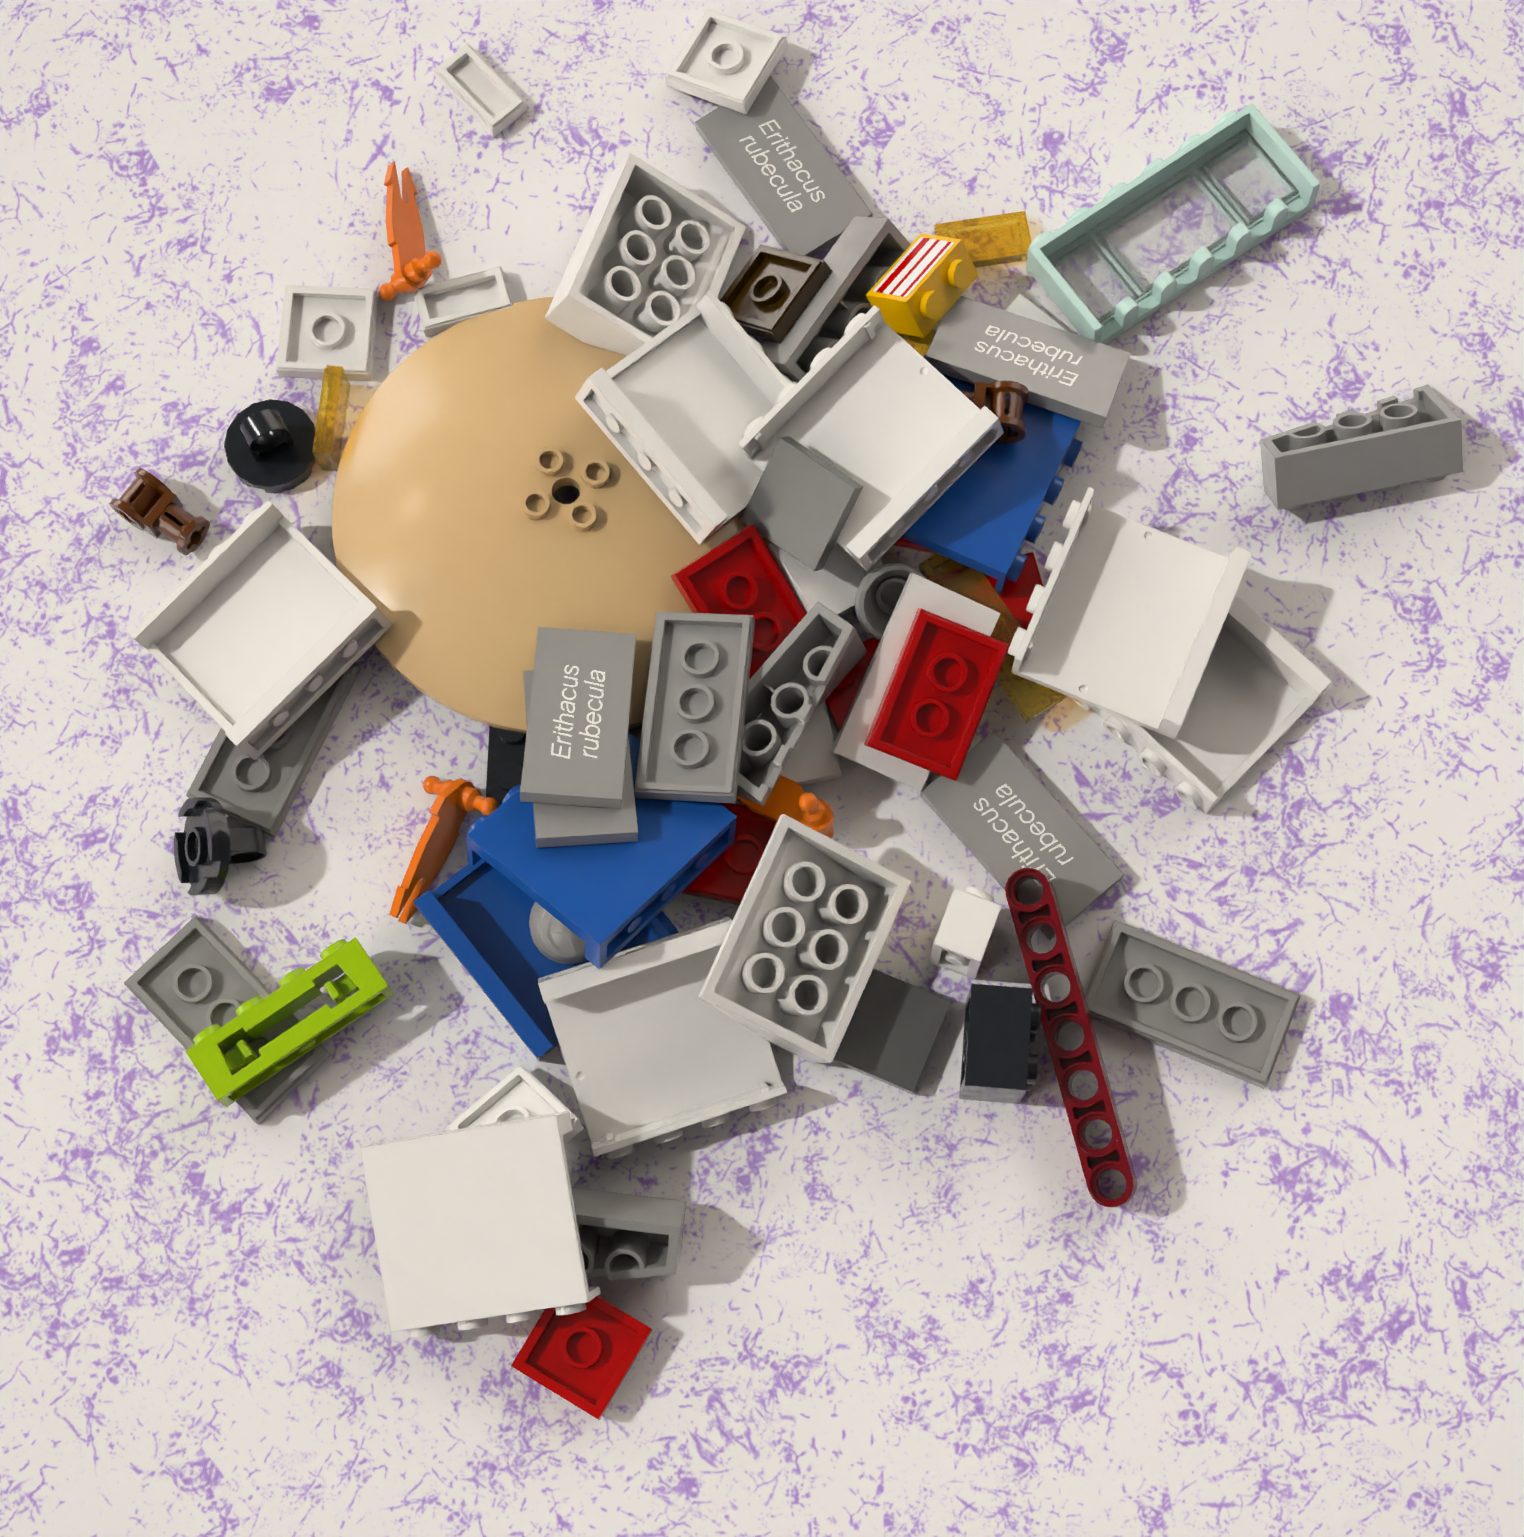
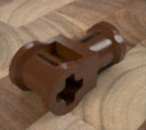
(994, 398)
(156, 509)

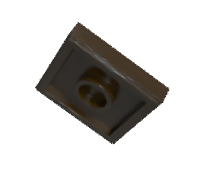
(774, 291)

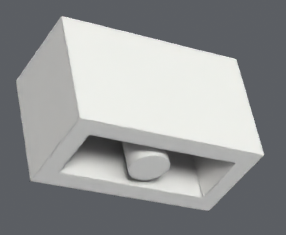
(965, 931)

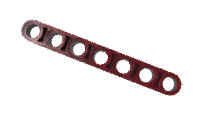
(1086, 1057)

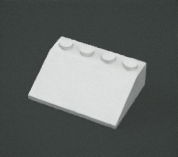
(642, 259)
(804, 941)

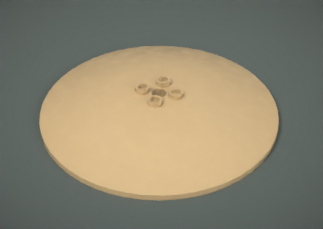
(457, 523)

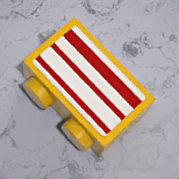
(923, 284)

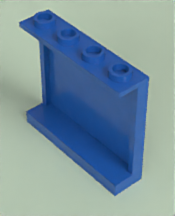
(1000, 497)
(605, 888)
(488, 931)

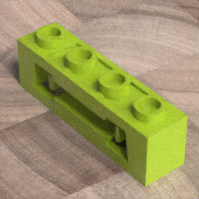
(260, 1015)

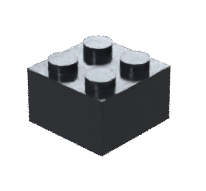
(996, 1044)

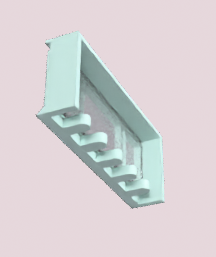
(1172, 225)

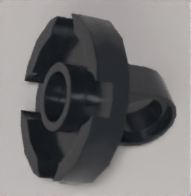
(271, 445)
(209, 846)

